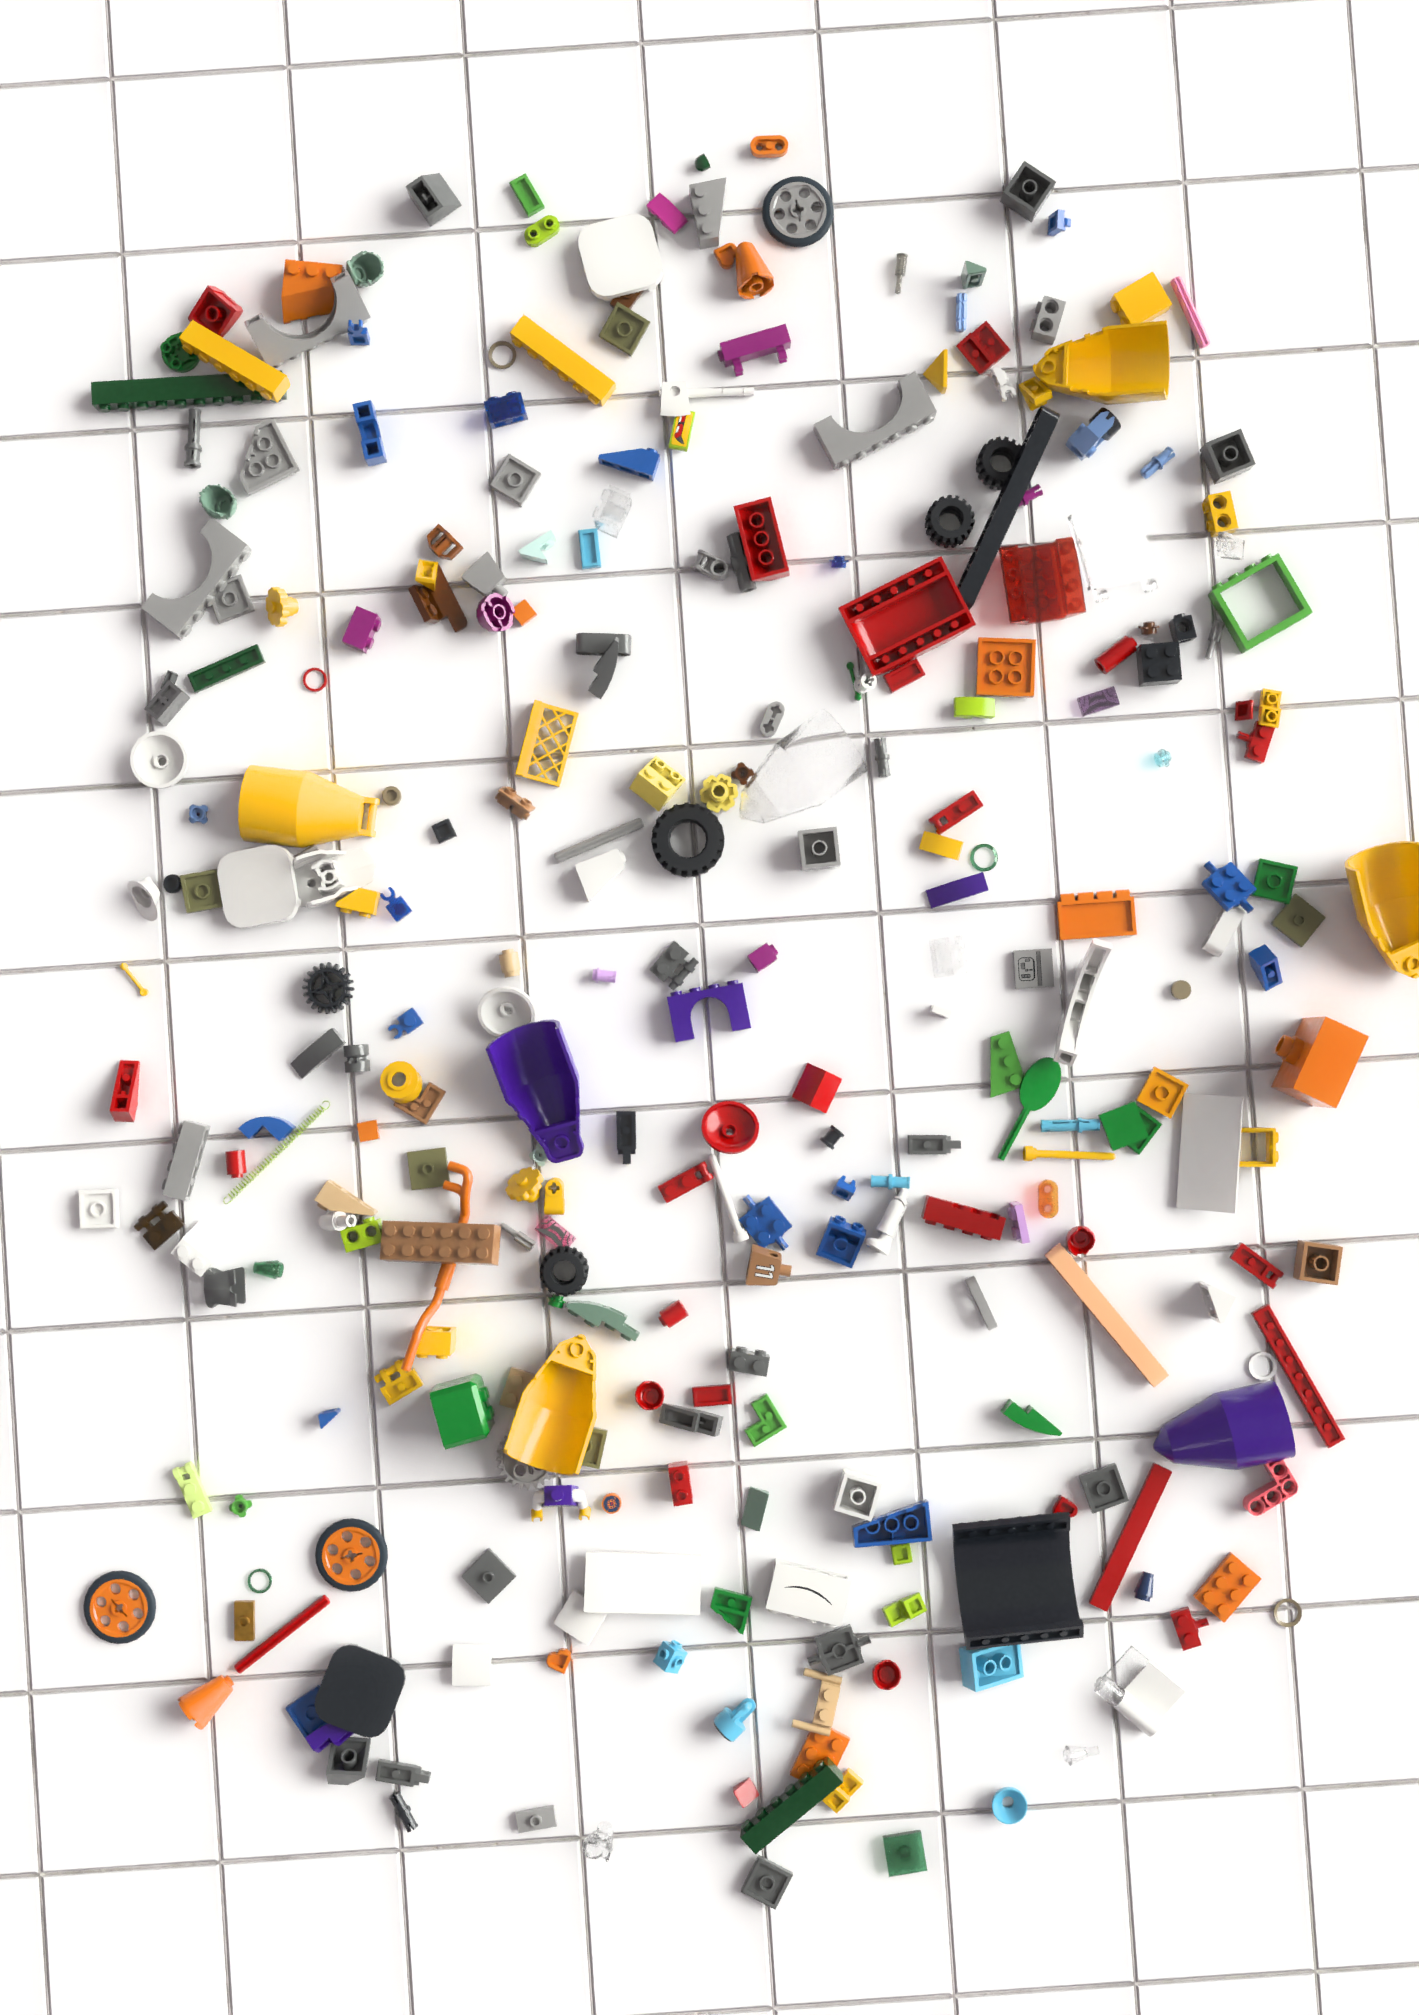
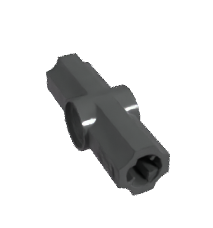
(739, 563)

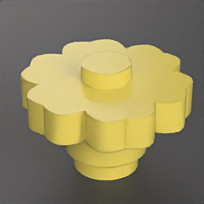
(718, 793)

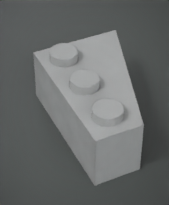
(707, 207)

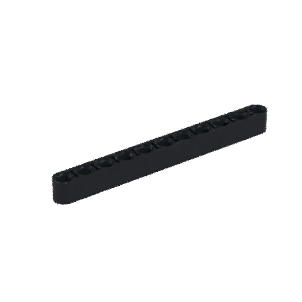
(1007, 504)

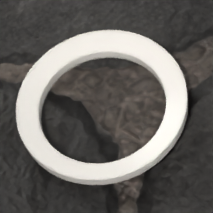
(1274, 1369)

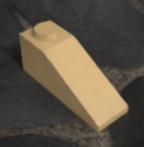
(338, 1199)

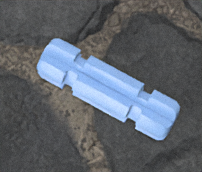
(961, 312)

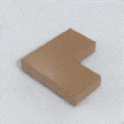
(425, 1106)

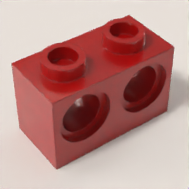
(680, 1483)

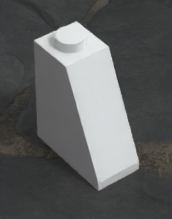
(600, 872)

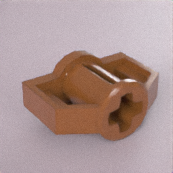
(443, 543)

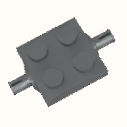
(839, 1650)

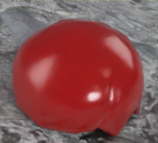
(1080, 1240)
(649, 1395)
(886, 1674)

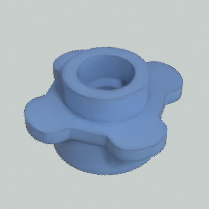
(193, 814)

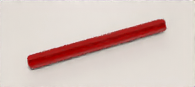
(281, 1634)

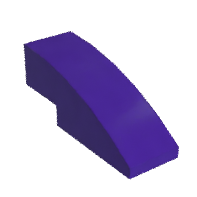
(957, 890)
(325, 1735)

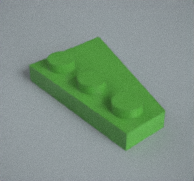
(1004, 1065)

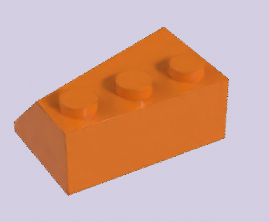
(307, 289)

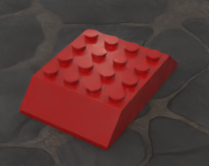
(907, 617)

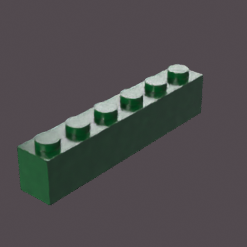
(791, 1805)

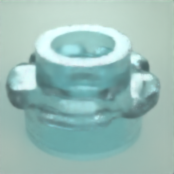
(1162, 758)

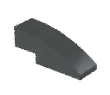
(605, 669)
(318, 1052)
(691, 1419)

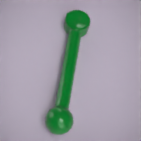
(850, 666)

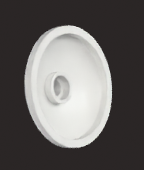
(146, 759)
(499, 1019)

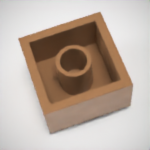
(1317, 1262)

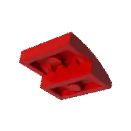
(983, 348)

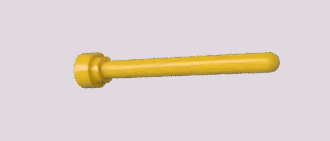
(1031, 1153)

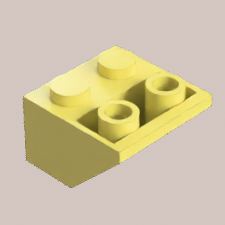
(657, 783)

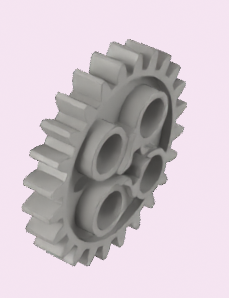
(509, 1468)

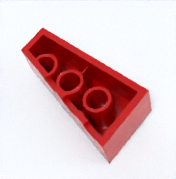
(963, 1217)

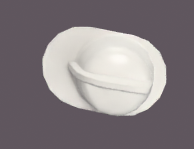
(145, 897)

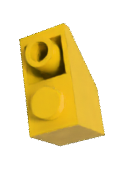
(361, 901)

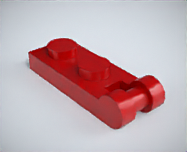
(956, 812)
(684, 1182)
(1256, 1265)

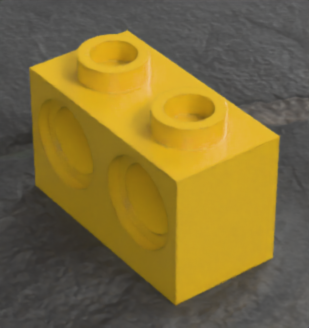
(1225, 513)

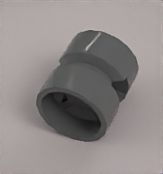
(352, 1052)

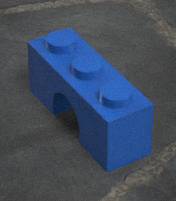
(370, 433)

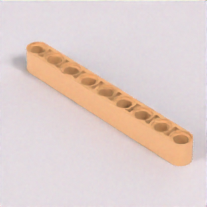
(1106, 1315)

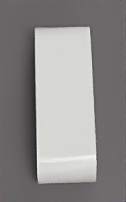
(1223, 930)

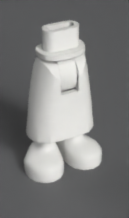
(889, 1224)

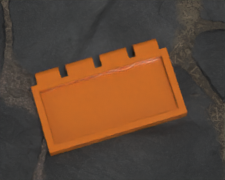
(1097, 916)

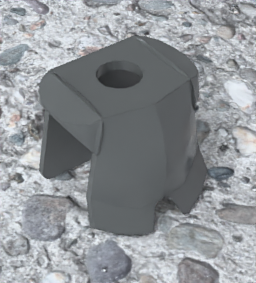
(224, 1287)

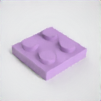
(1019, 1229)

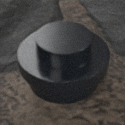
(172, 883)

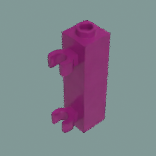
(755, 346)

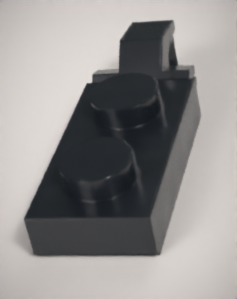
(626, 1134)

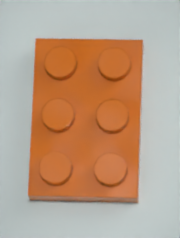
(1227, 1587)
(817, 1748)

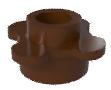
(1148, 628)
(737, 773)

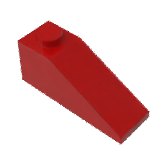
(125, 1092)

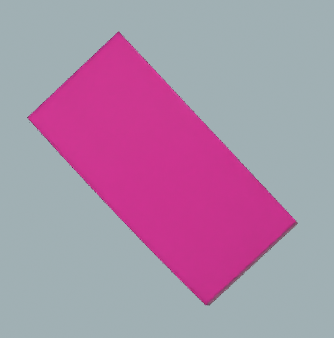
(667, 213)

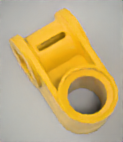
(554, 1201)

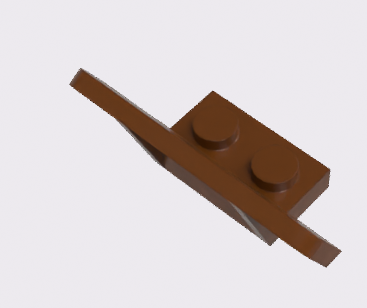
(439, 604)

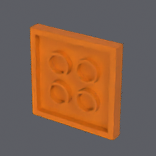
(1005, 667)

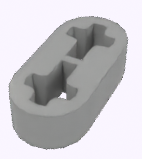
(768, 717)

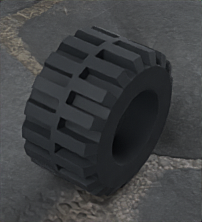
(993, 448)
(955, 507)
(564, 1287)

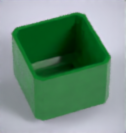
(462, 1410)

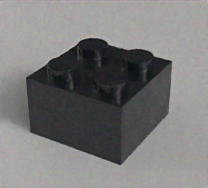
(1158, 664)

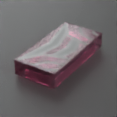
(555, 1232)

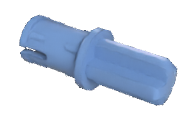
(1157, 462)

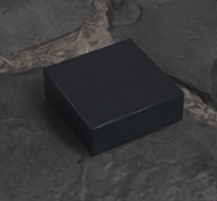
(444, 831)

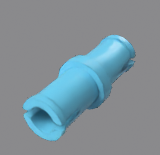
(890, 1181)

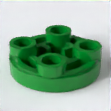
(176, 357)

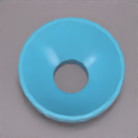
(1013, 1813)

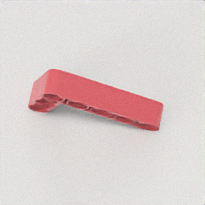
(1275, 1485)

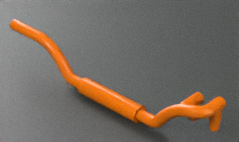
(446, 1270)

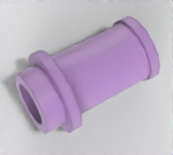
(603, 975)

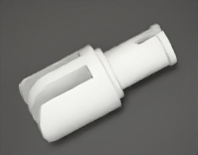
(336, 1221)

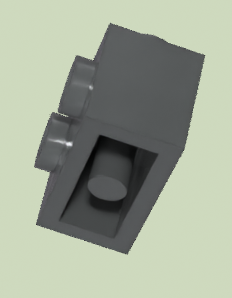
(748, 1361)

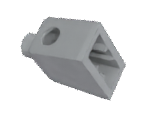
(485, 577)

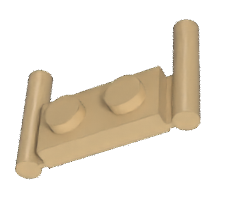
(825, 1704)

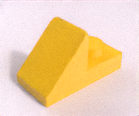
(1035, 393)

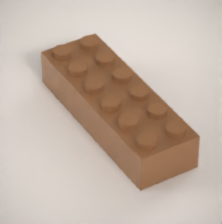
(440, 1243)

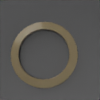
(500, 343)
(1299, 1614)

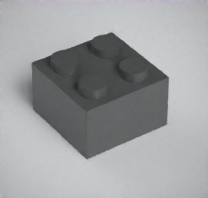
(1027, 191)
(1227, 456)

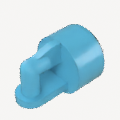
(730, 1722)

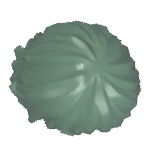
(365, 268)
(218, 502)

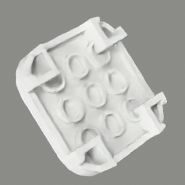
(620, 256)
(258, 886)

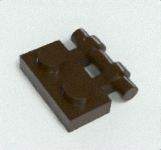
(161, 1231)

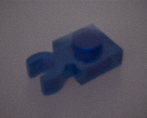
(398, 906)

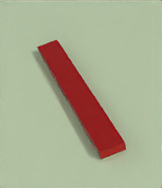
(1298, 1376)
(1130, 1537)

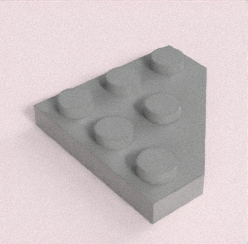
(266, 459)

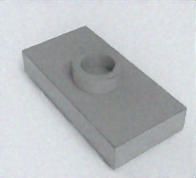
(536, 1819)

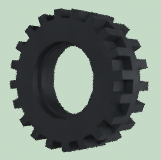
(692, 865)

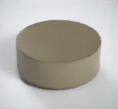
(391, 796)
(1180, 989)

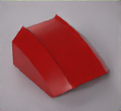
(215, 311)

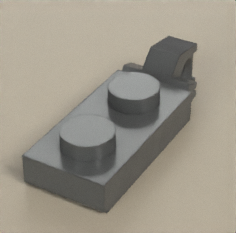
(931, 1144)
(401, 1773)

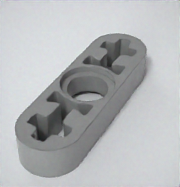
(981, 1303)

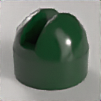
(702, 163)

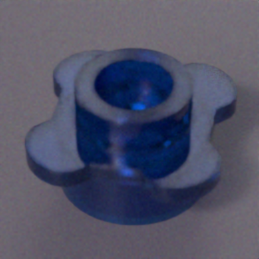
(838, 562)

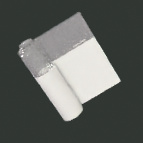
(1139, 1690)

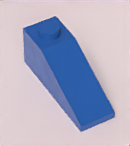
(636, 462)

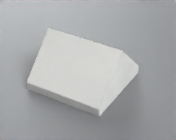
(1216, 1301)

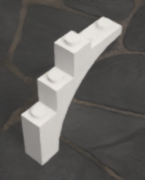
(1079, 1000)

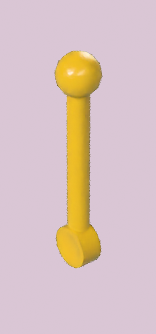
(143, 992)

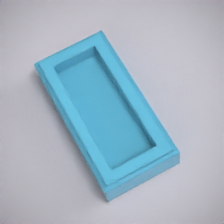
(589, 548)

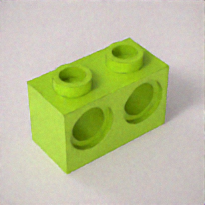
(364, 1239)

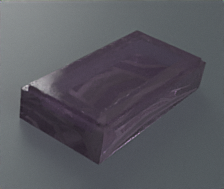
(1098, 701)

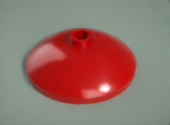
(733, 1118)

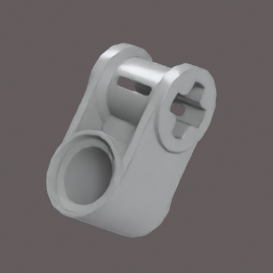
(706, 564)

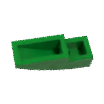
(1029, 1419)

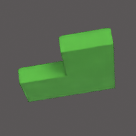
(769, 1423)

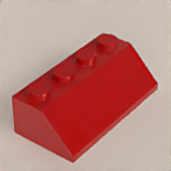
(761, 540)

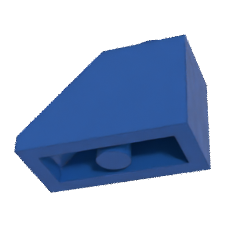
(1265, 967)

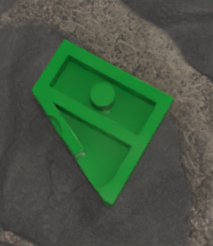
(732, 1607)

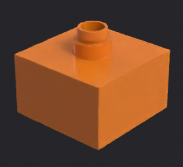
(1318, 1061)

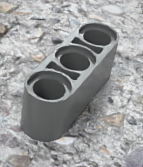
(597, 643)

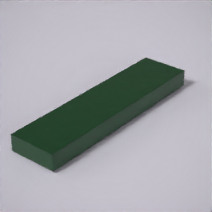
(226, 668)

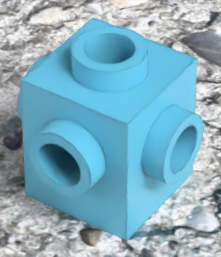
(670, 1656)

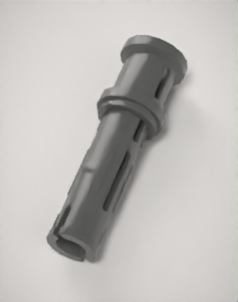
(193, 448)

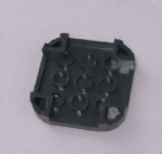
(360, 1690)

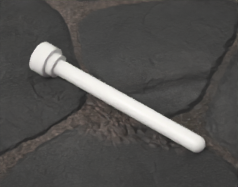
(739, 1233)

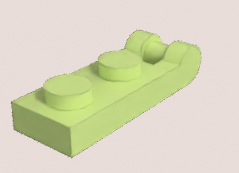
(192, 1490)

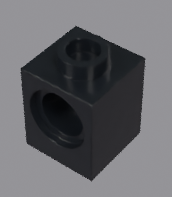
(1176, 634)

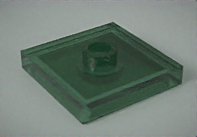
(904, 1853)

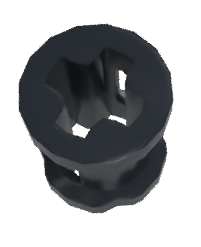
(832, 1137)

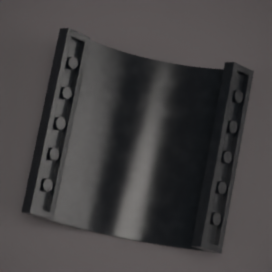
(1016, 1581)

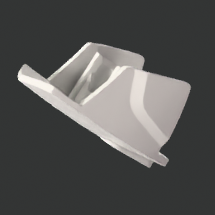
(334, 873)

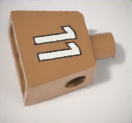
(765, 1267)

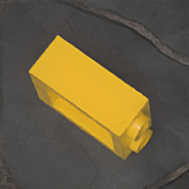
(1271, 1154)

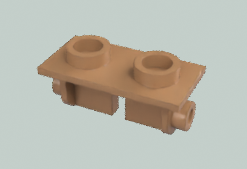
(522, 806)

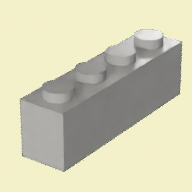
(186, 1160)

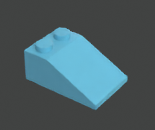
(990, 1666)

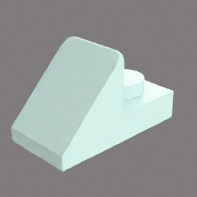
(533, 550)

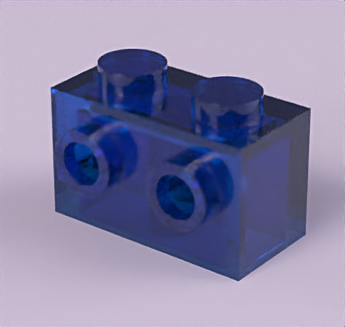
(505, 409)

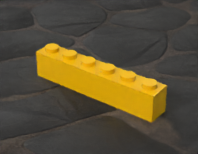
(562, 360)
(234, 361)

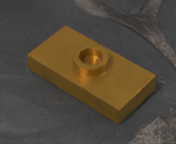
(244, 1620)

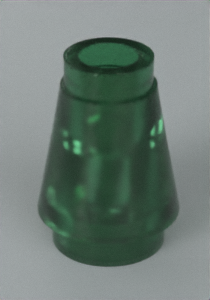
(270, 1269)

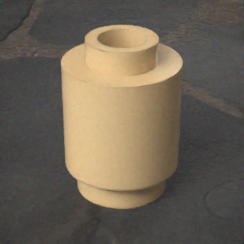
(509, 963)

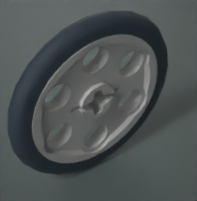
(802, 236)

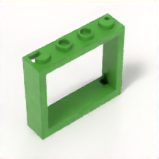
(1228, 618)

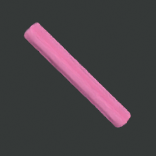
(1190, 312)

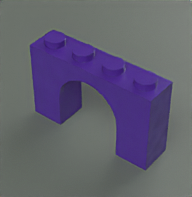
(682, 1004)

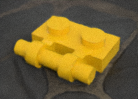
(399, 1387)

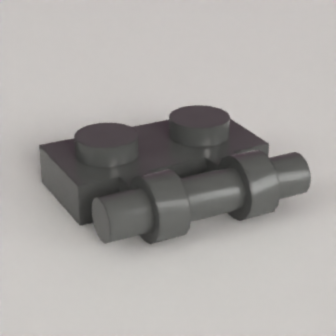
(670, 961)

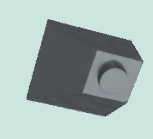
(348, 1761)

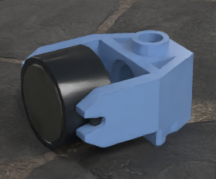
(1101, 427)

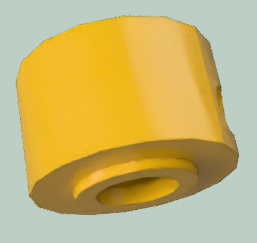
(409, 1090)

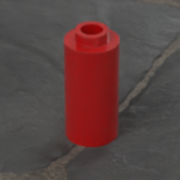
(1116, 654)

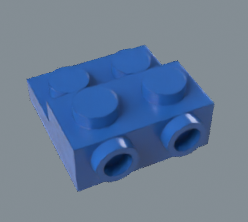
(841, 1241)

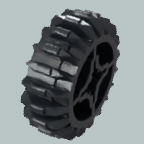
(326, 980)

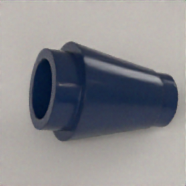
(1144, 1587)

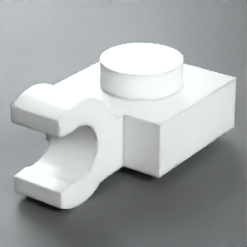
(1000, 381)

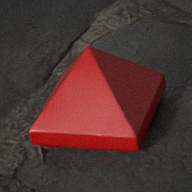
(1244, 710)

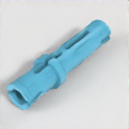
(1070, 1125)

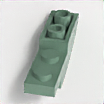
(595, 1313)

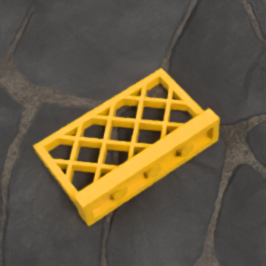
(530, 739)

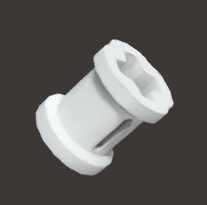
(863, 688)

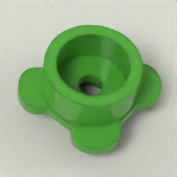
(241, 1511)

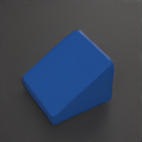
(327, 1415)

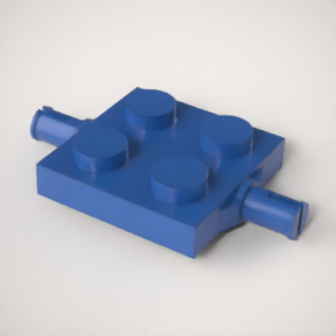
(1229, 886)
(765, 1222)

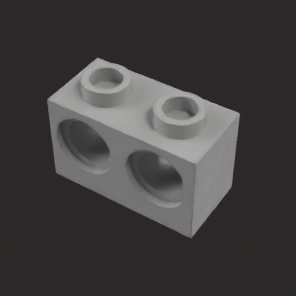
(1049, 320)

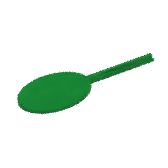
(1035, 1092)

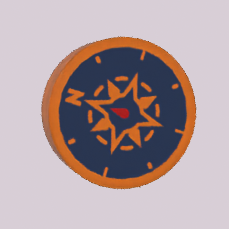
(611, 1503)

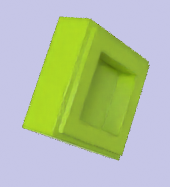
(901, 1553)

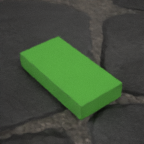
(527, 195)

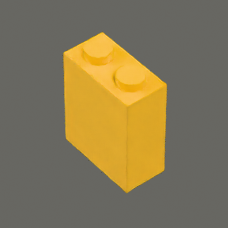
(1141, 301)

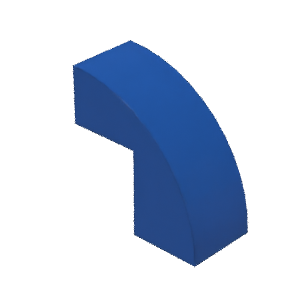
(276, 1126)

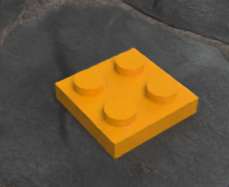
(1162, 1092)

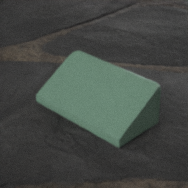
(972, 275)
(755, 1508)

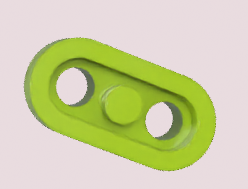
(543, 232)

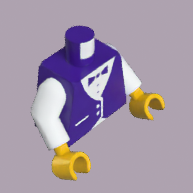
(559, 1497)

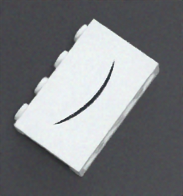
(808, 1593)

